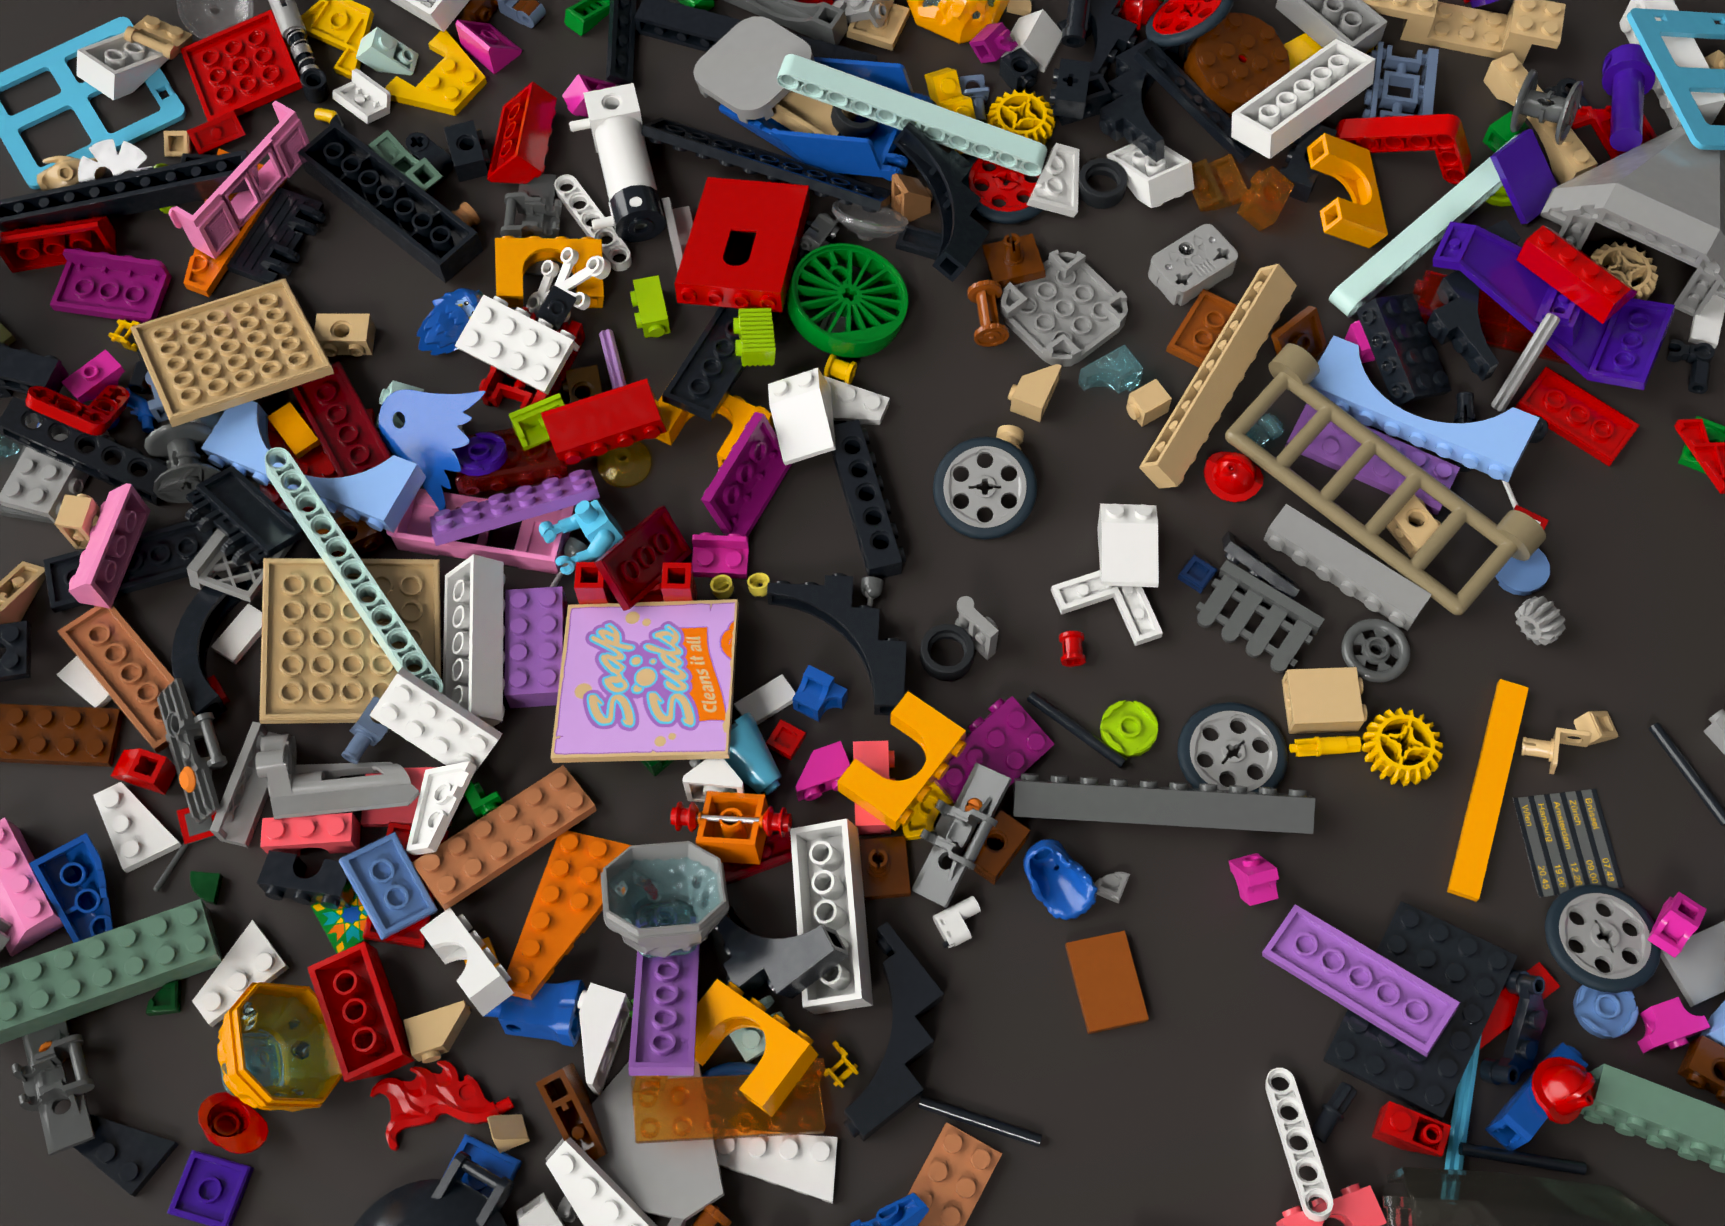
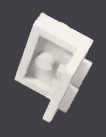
(363, 97)

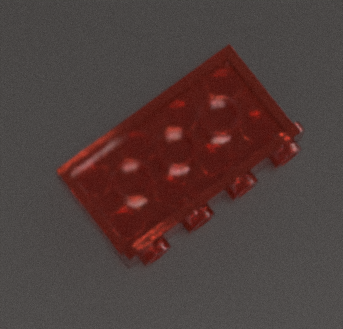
(519, 469)

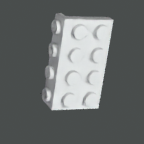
(516, 343)
(434, 722)

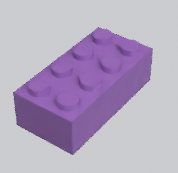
(534, 645)

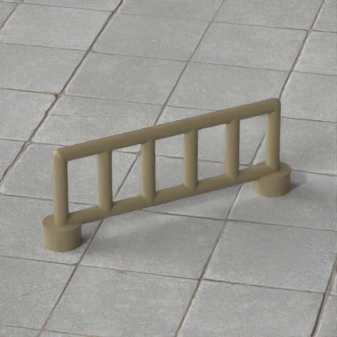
(1294, 370)

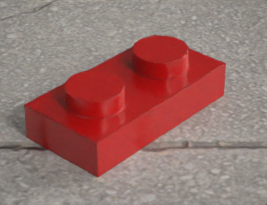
(216, 132)

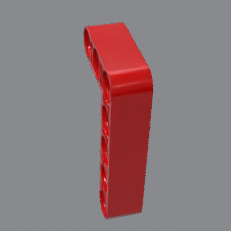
(1413, 133)

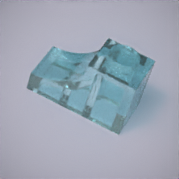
(1115, 370)

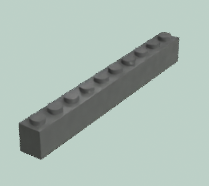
(1163, 805)

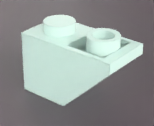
(386, 53)

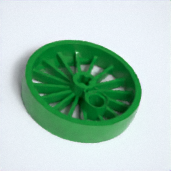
(847, 300)

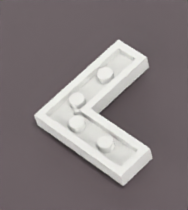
(1130, 601)

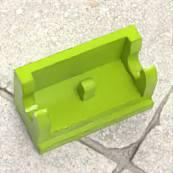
(529, 422)

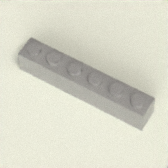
(1346, 567)

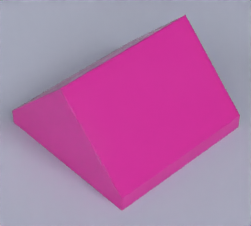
(487, 44)

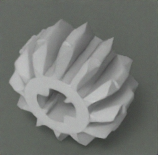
(1540, 620)

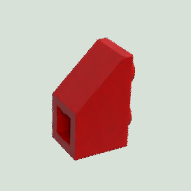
(145, 770)
(1410, 1130)

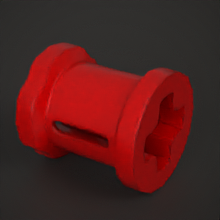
(1072, 648)

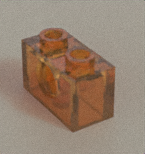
(1265, 198)

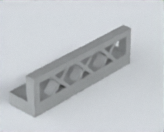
(679, 227)
(244, 794)

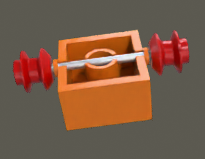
(732, 825)

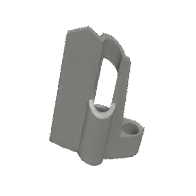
(317, 787)

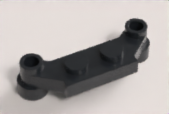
(1524, 1031)

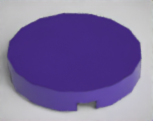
(482, 454)

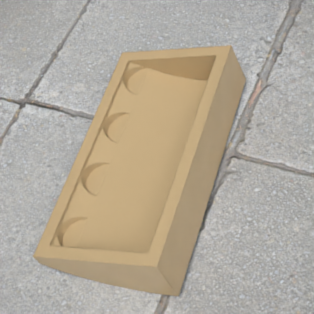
(806, 115)

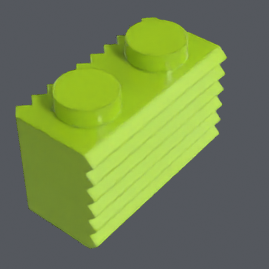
(756, 336)

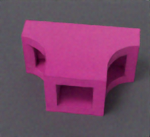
(93, 377)
(1255, 878)
(1676, 923)
(1669, 1025)

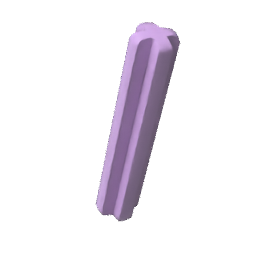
(612, 358)

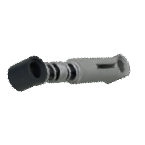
(294, 30)

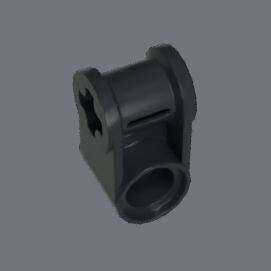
(421, 146)

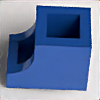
(818, 694)

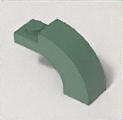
(418, 171)

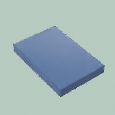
(388, 885)

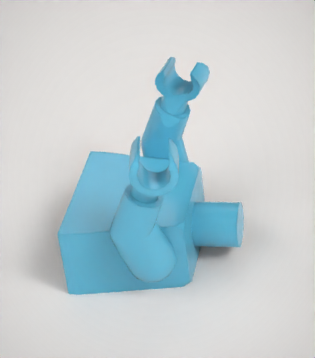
(598, 527)

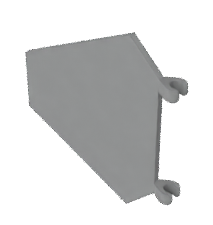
(659, 1177)

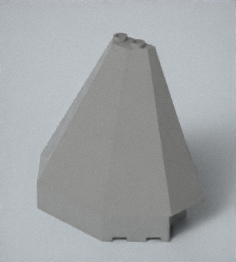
(1661, 197)

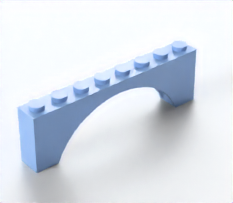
(1484, 445)
(373, 496)

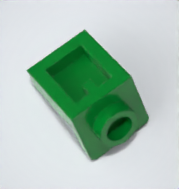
(479, 801)

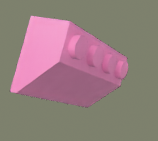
(110, 548)
(21, 894)

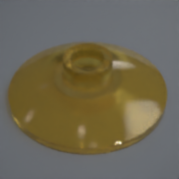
(626, 472)

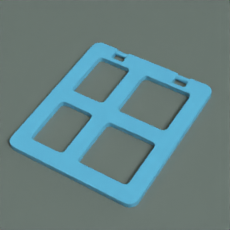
(77, 97)

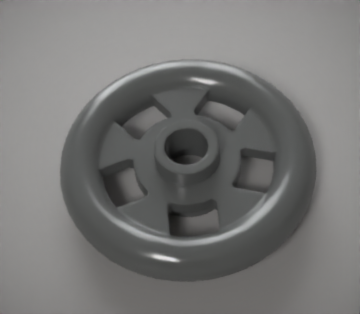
(1381, 629)

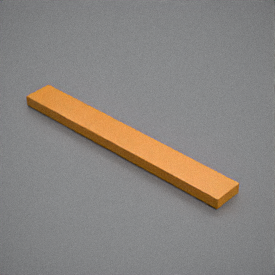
(1487, 791)

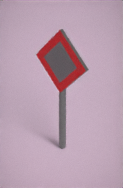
(191, 833)

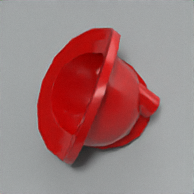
(1139, 11)
(1232, 476)
(1562, 1088)

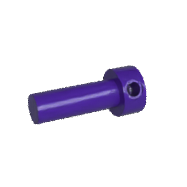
(1627, 79)

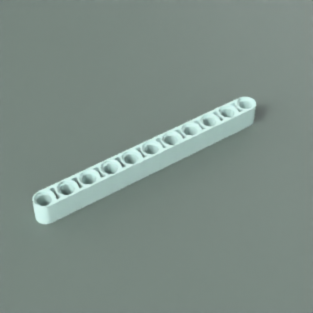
(898, 109)
(1416, 238)
(347, 564)

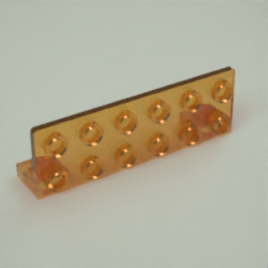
(718, 1110)

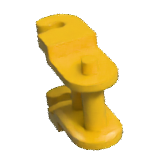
(123, 340)
(851, 1068)

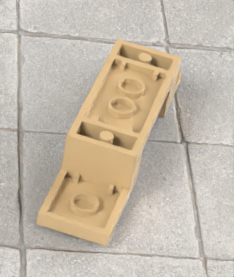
(1476, 29)

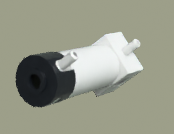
(624, 162)

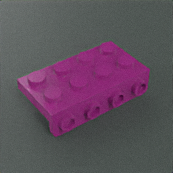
(111, 286)
(746, 478)
(1002, 742)

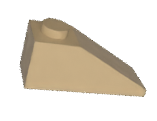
(19, 590)

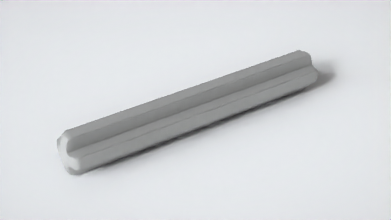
(1525, 362)

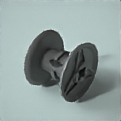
(1535, 105)
(181, 450)

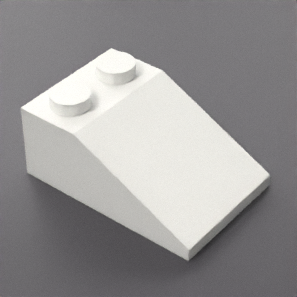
(117, 65)
(1155, 181)
(802, 415)
(1128, 545)
(602, 1024)

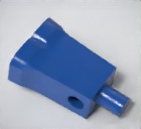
(549, 1016)

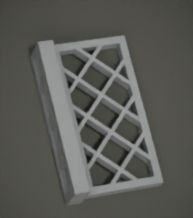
(210, 561)

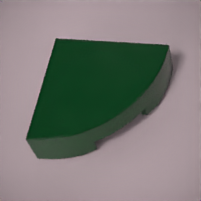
(206, 885)
(166, 1000)

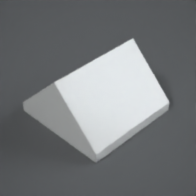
(1037, 37)
(711, 776)

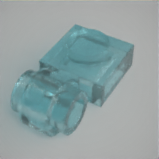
(1268, 427)

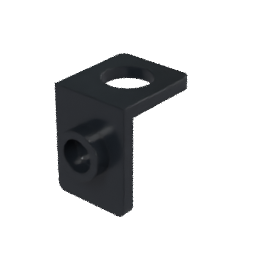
(556, 306)

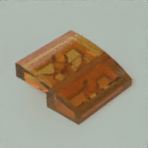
(1217, 183)

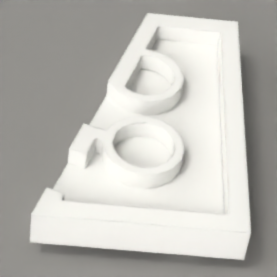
(1058, 182)
(856, 403)
(437, 804)
(133, 828)
(247, 962)

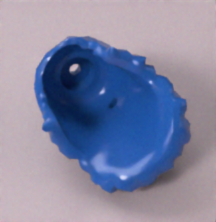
(1063, 891)

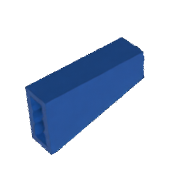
(1522, 1114)

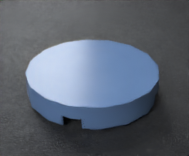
(1524, 576)
(1605, 1013)

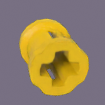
(840, 369)

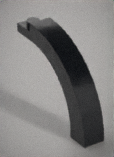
(193, 641)

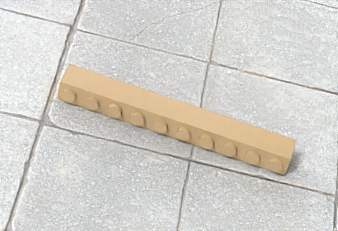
(1218, 377)

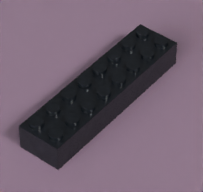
(390, 202)

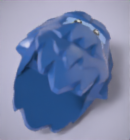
(447, 320)

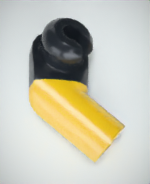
(328, 116)

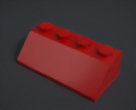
(523, 136)
(45, 244)
(1574, 274)
(604, 422)
(360, 1013)

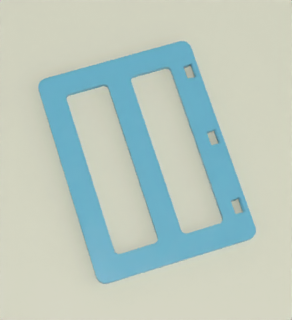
(1678, 80)

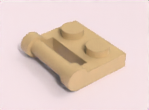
(158, 36)

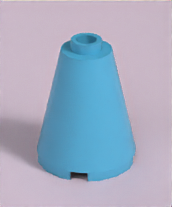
(751, 756)

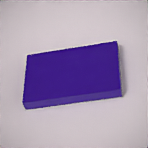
(1524, 175)

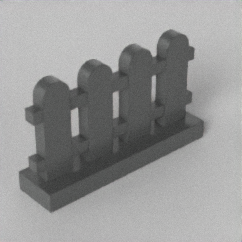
(1280, 608)

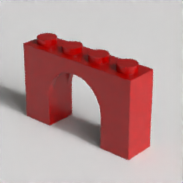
(676, 585)

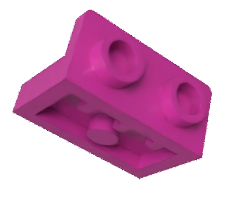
(720, 555)

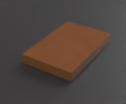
(1201, 328)
(1106, 982)

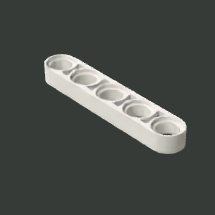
(591, 211)
(1299, 1158)

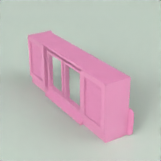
(219, 218)
(530, 551)

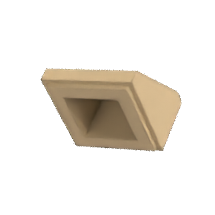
(177, 143)
(1598, 724)
(508, 1131)

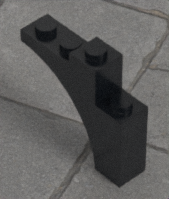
(783, 963)

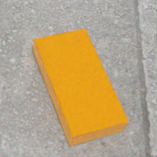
(294, 430)

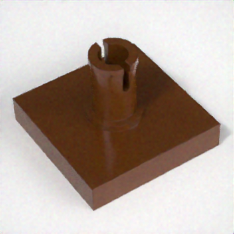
(1014, 260)
(1304, 331)
(884, 868)

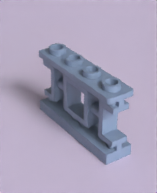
(1420, 94)

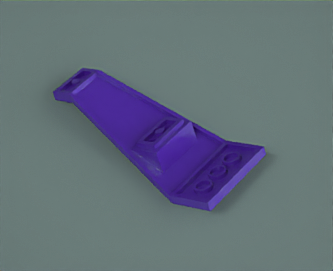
(1607, 353)

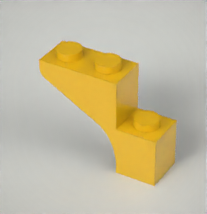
(946, 92)

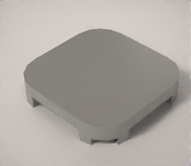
(745, 67)
(1064, 312)

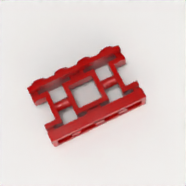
(496, 390)

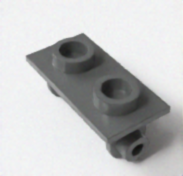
(820, 230)

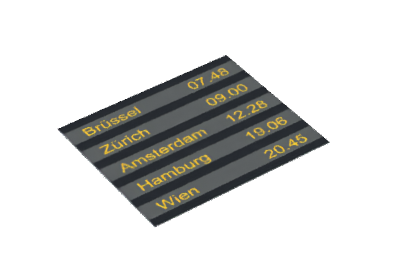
(1567, 841)

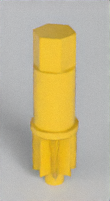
(1325, 746)

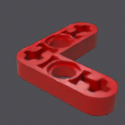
(85, 418)

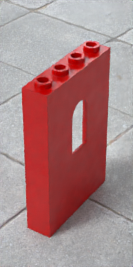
(767, 208)

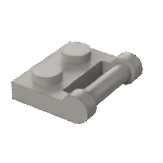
(980, 628)

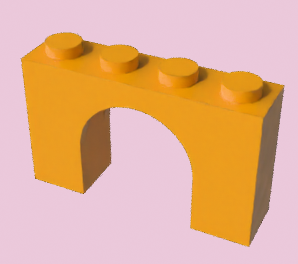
(1350, 164)
(516, 255)
(733, 408)
(894, 800)
(785, 1053)

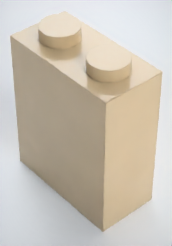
(1323, 700)

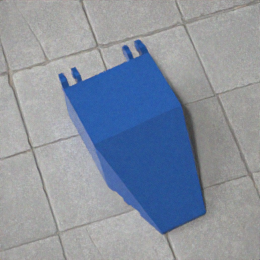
(842, 153)

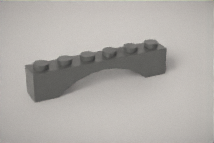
(814, 20)

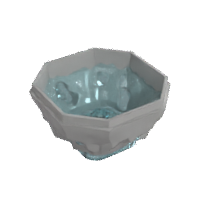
(664, 897)

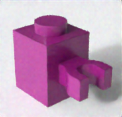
(992, 42)

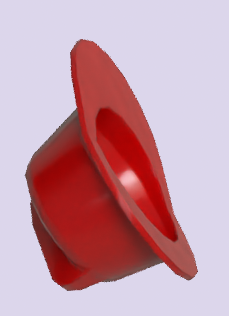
(232, 1123)

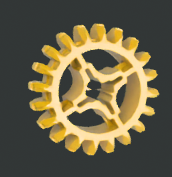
(1023, 115)
(1425, 749)

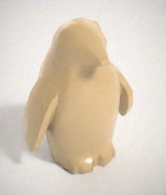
(63, 172)

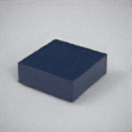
(1197, 574)

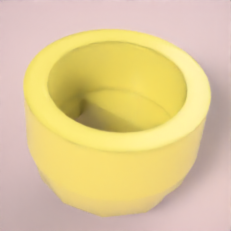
(753, 584)
(722, 586)

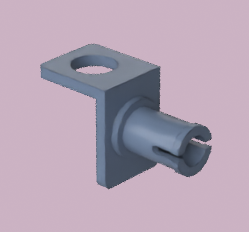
(978, 95)
(365, 733)

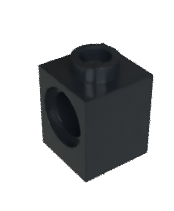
(1018, 70)

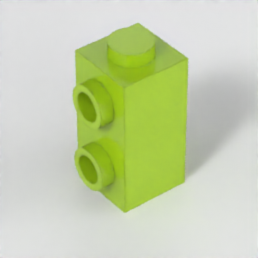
(651, 305)

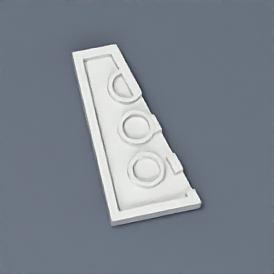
(790, 1161)
(591, 1191)

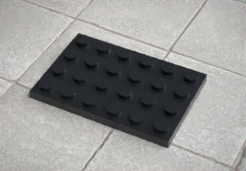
(1457, 966)

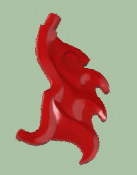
(435, 1094)

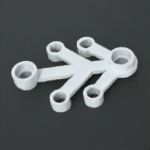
(596, 267)

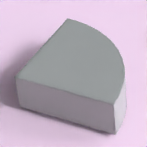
(1112, 885)

